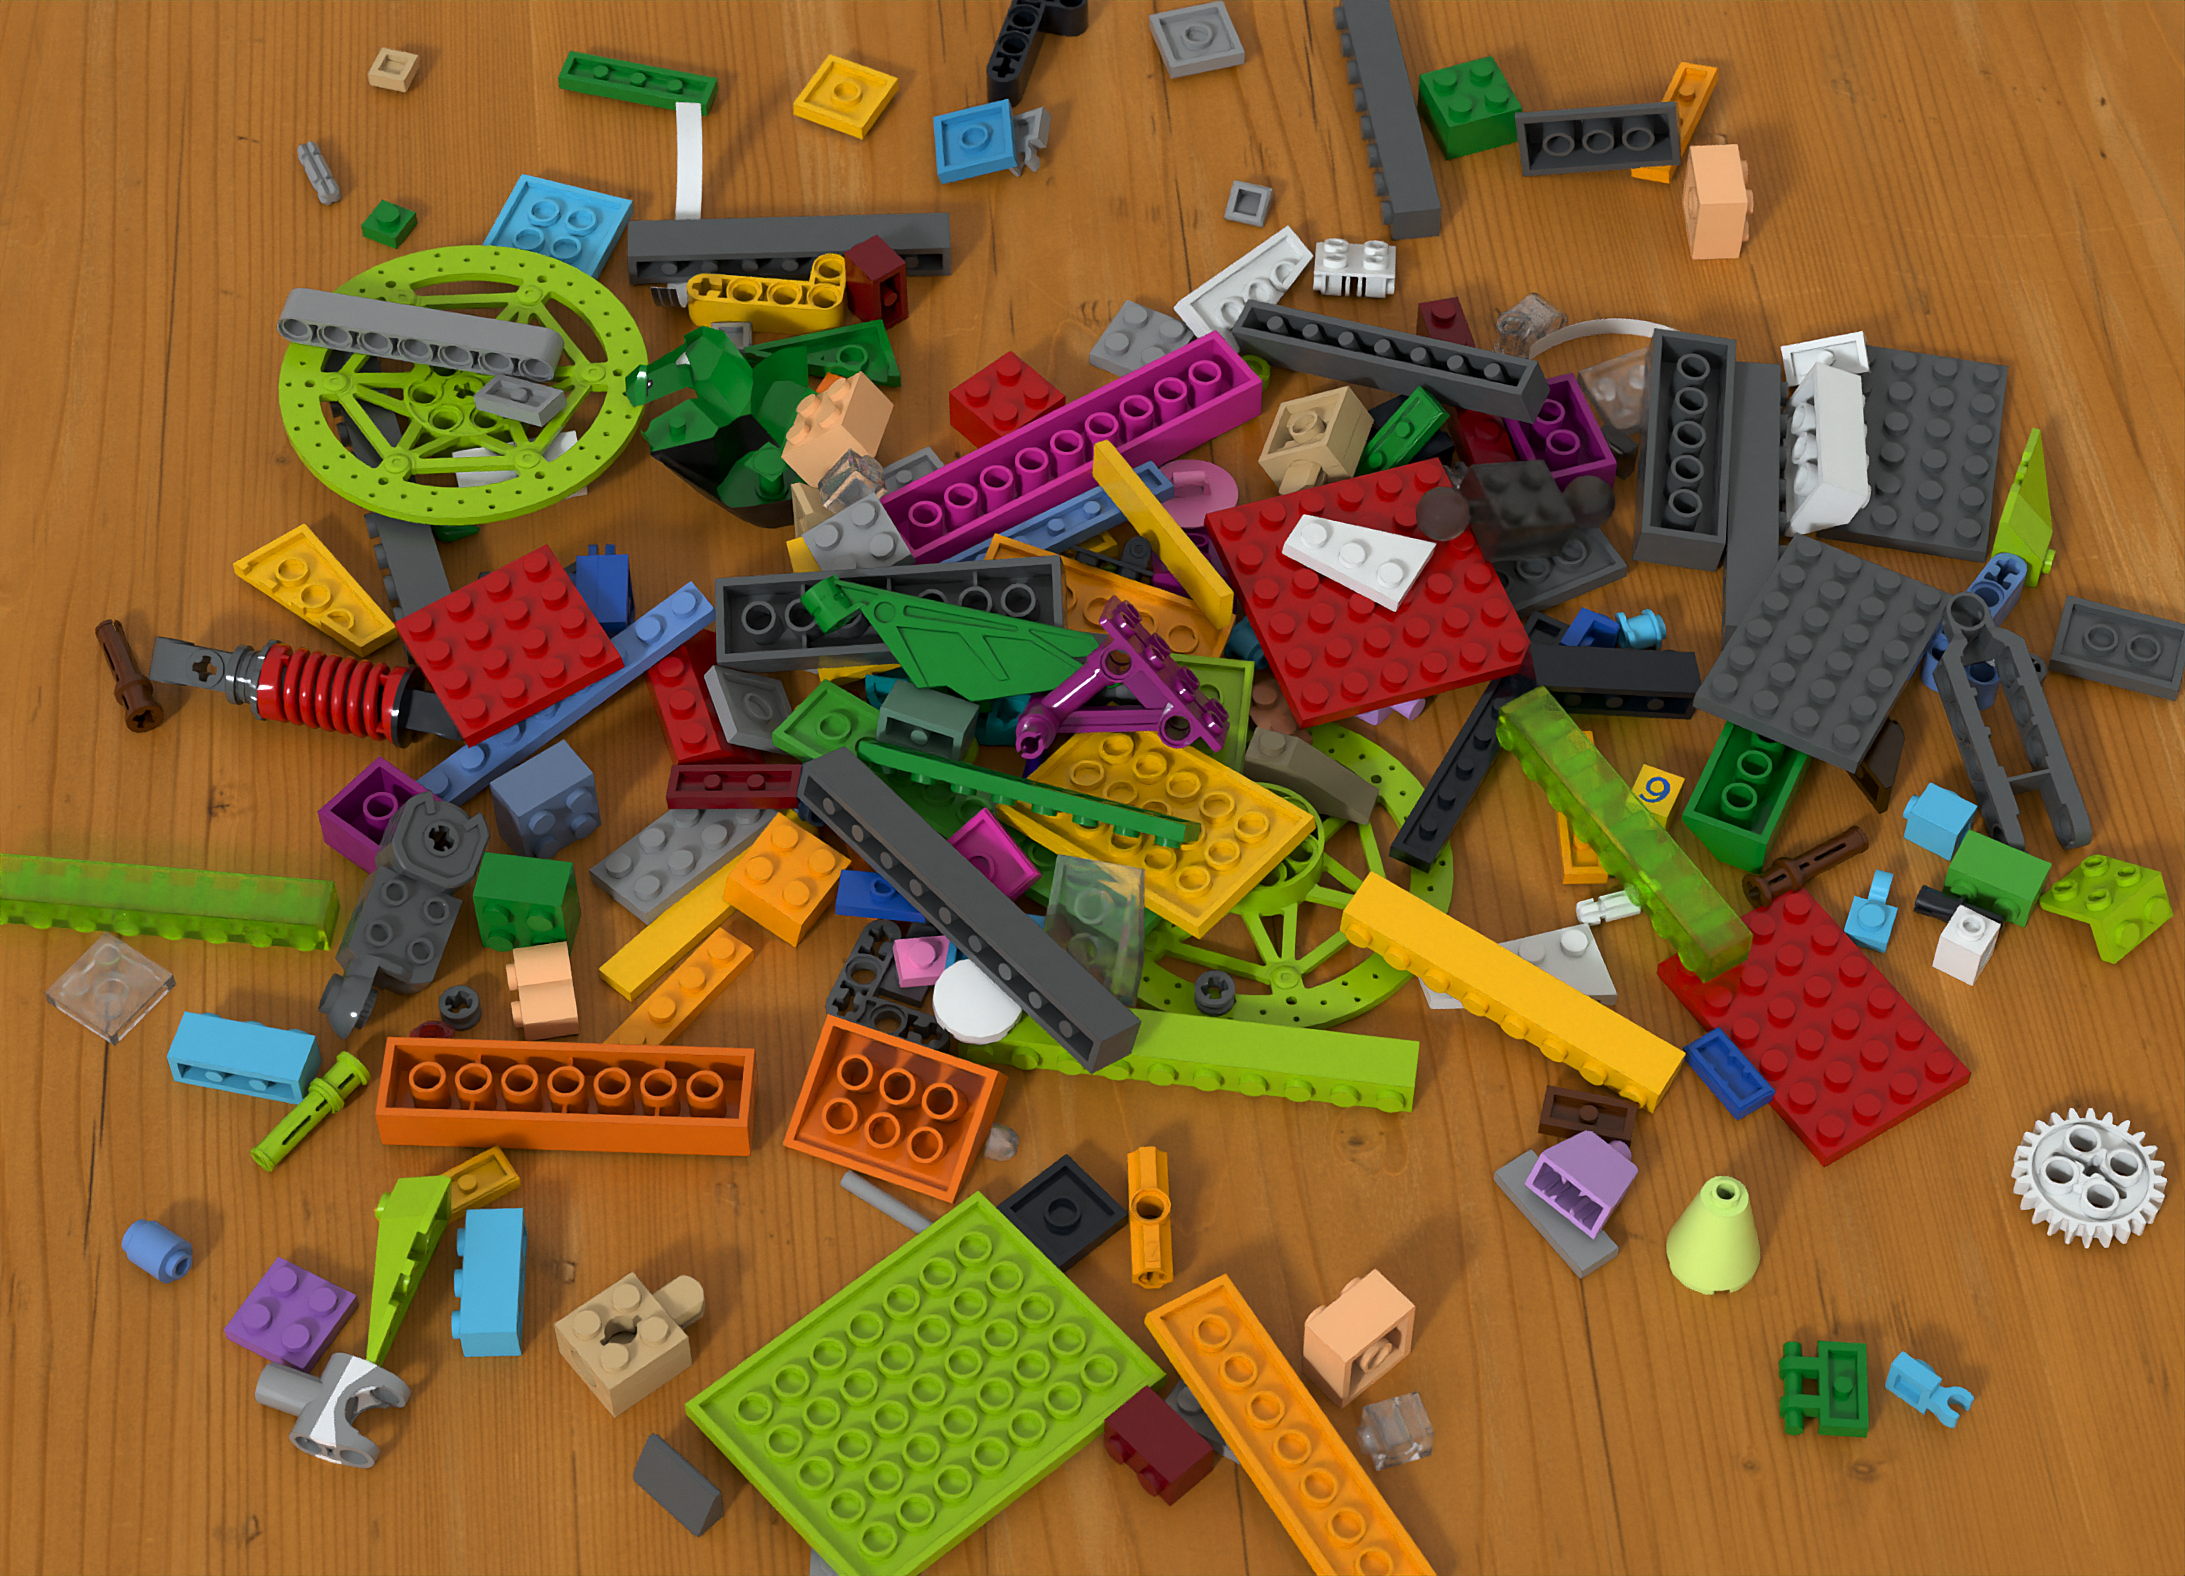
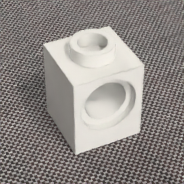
(1966, 945)

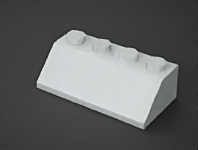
(1825, 451)

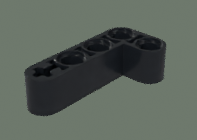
(1022, 40)

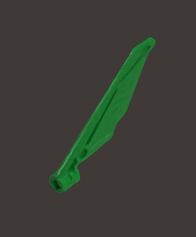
(955, 645)

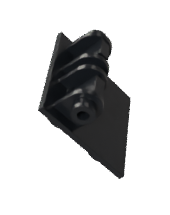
(1131, 562)

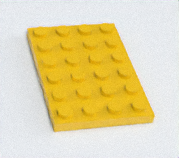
(1193, 886)

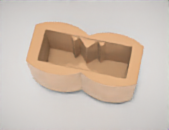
(545, 991)

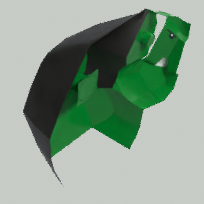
(735, 430)

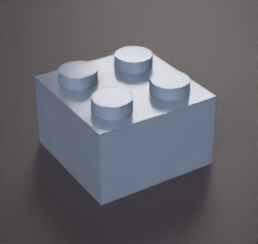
(546, 803)

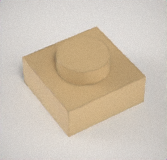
(394, 69)

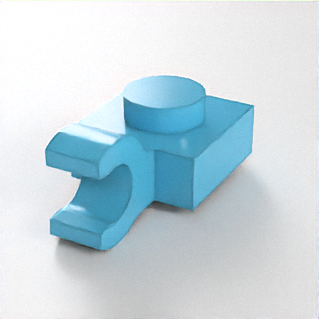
(1871, 919)
(1920, 1387)

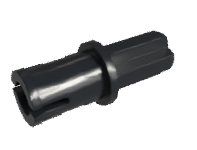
(1943, 906)

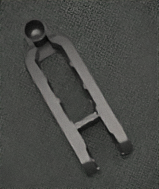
(1977, 640)

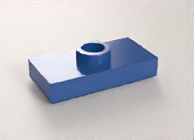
(872, 897)
(1728, 1073)

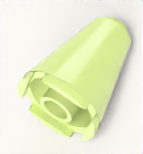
(1715, 1239)

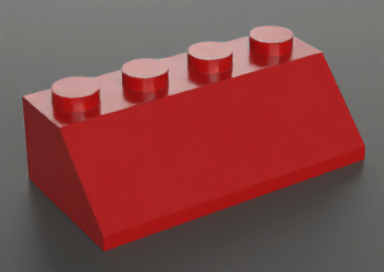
(686, 706)

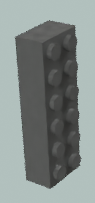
(1684, 450)

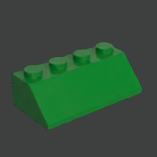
(1745, 796)

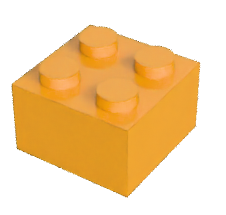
(786, 879)

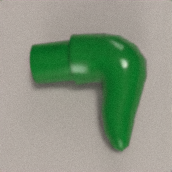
(452, 533)

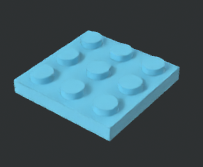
(561, 223)

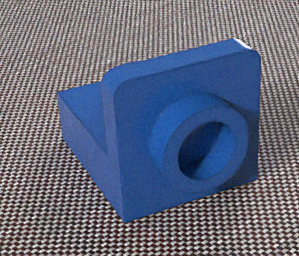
(1592, 630)

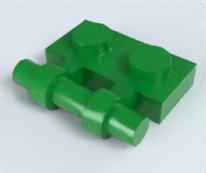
(1841, 1388)

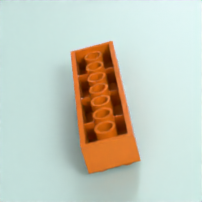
(567, 1096)

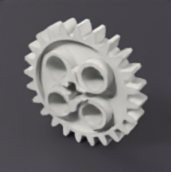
(2088, 1178)

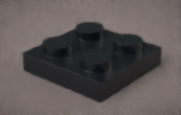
(1064, 1213)

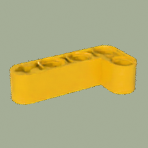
(771, 303)

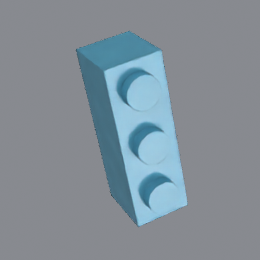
(244, 1057)
(491, 1282)

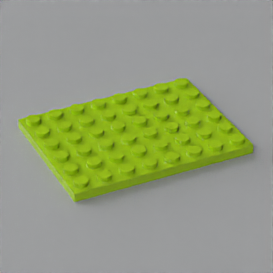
(924, 1395)

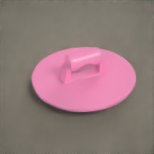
(1198, 491)

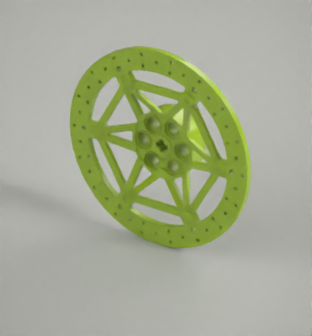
(442, 401)
(1290, 886)

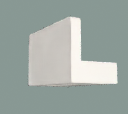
(1842, 352)

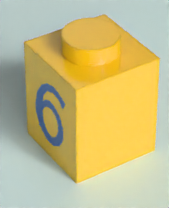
(1660, 793)

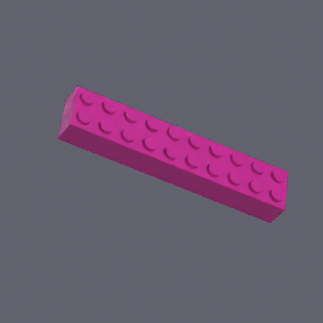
(1144, 415)

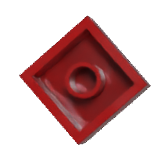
(1001, 400)

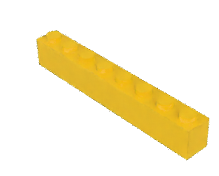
(1511, 992)

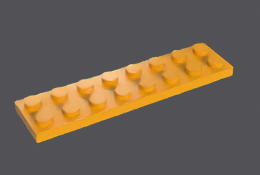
(1282, 1436)

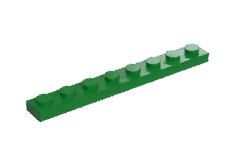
(1045, 798)

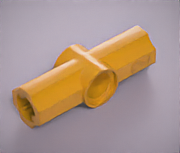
(1149, 1238)

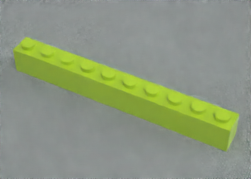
(1235, 1058)

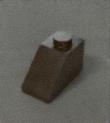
(1879, 767)

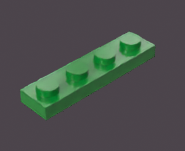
(636, 82)

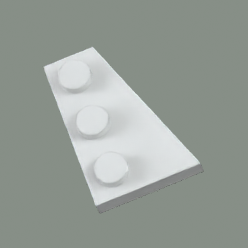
(1360, 558)

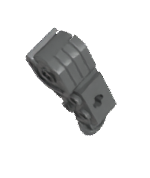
(404, 908)

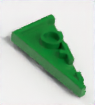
(840, 352)

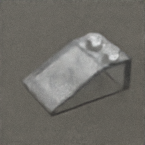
(1100, 921)

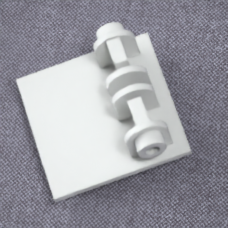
(1369, 260)

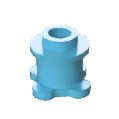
(1641, 631)
(1246, 645)

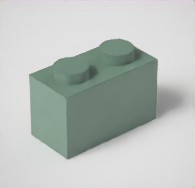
(927, 721)

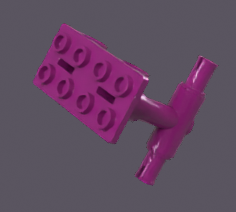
(1150, 676)

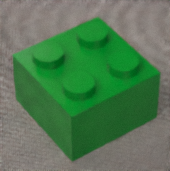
(1468, 107)
(525, 902)

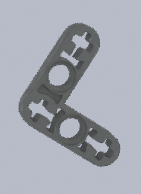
(867, 1004)

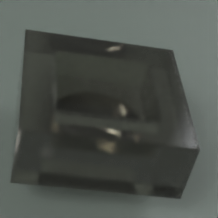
(1623, 450)

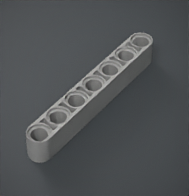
(420, 335)

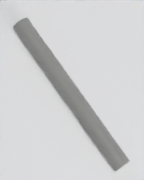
(885, 1202)

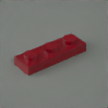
(734, 786)

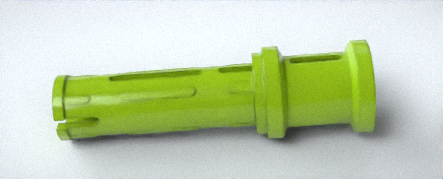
(324, 1097)

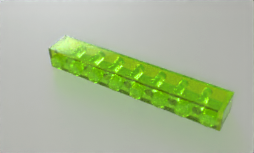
(1623, 834)
(168, 902)

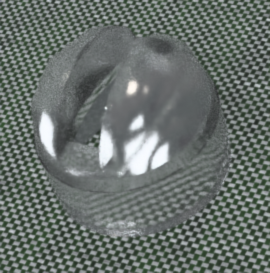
(1001, 1143)

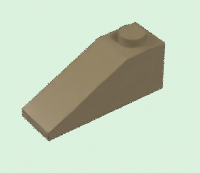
(1311, 774)

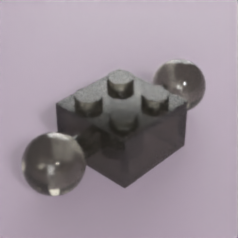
(1515, 509)

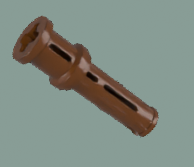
(131, 688)
(1792, 873)

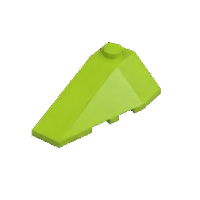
(2026, 518)
(408, 1236)

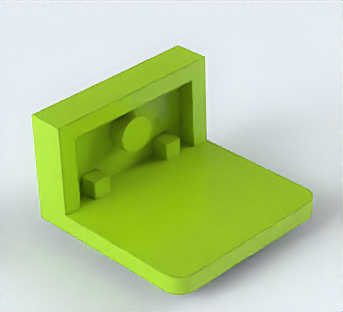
(2116, 899)

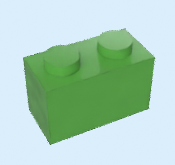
(1997, 877)

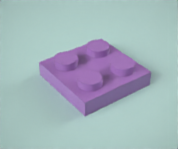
(291, 1316)

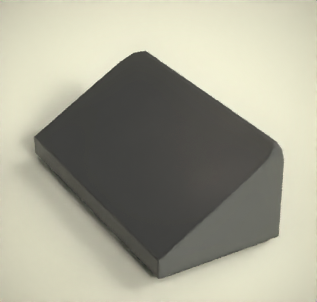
(678, 1486)

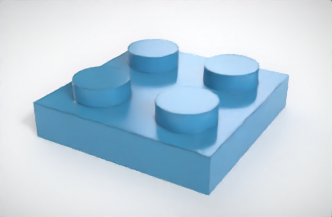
(975, 141)

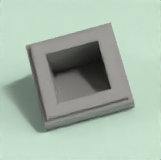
(1249, 203)

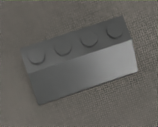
(1599, 138)

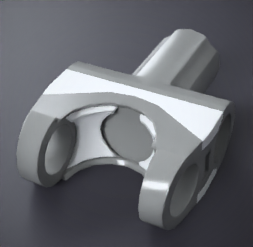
(331, 1404)

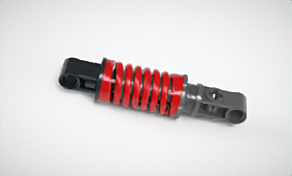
(310, 688)

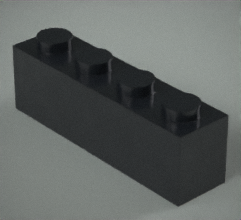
(1614, 680)

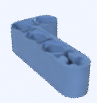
(2001, 589)

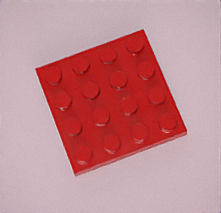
(508, 645)

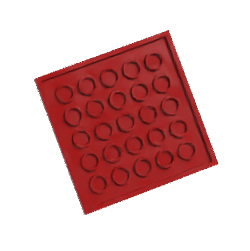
(1342, 650)

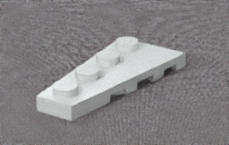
(1257, 276)
(1565, 954)

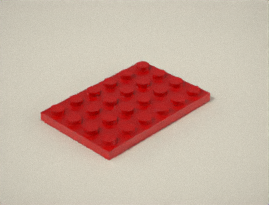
(1821, 1029)

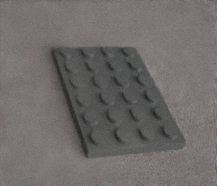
(1929, 454)
(1823, 652)

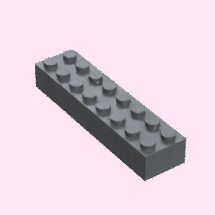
(769, 629)

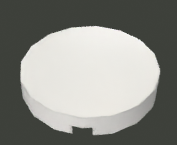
(973, 1005)

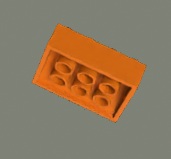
(894, 1109)

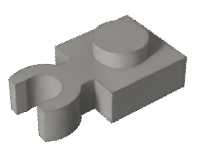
(1030, 135)

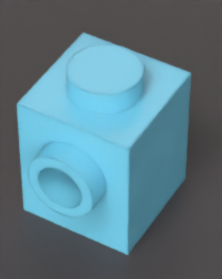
(1938, 820)

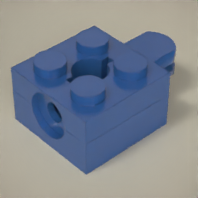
(606, 587)

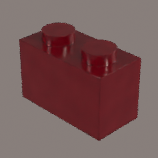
(876, 283)
(1157, 1446)

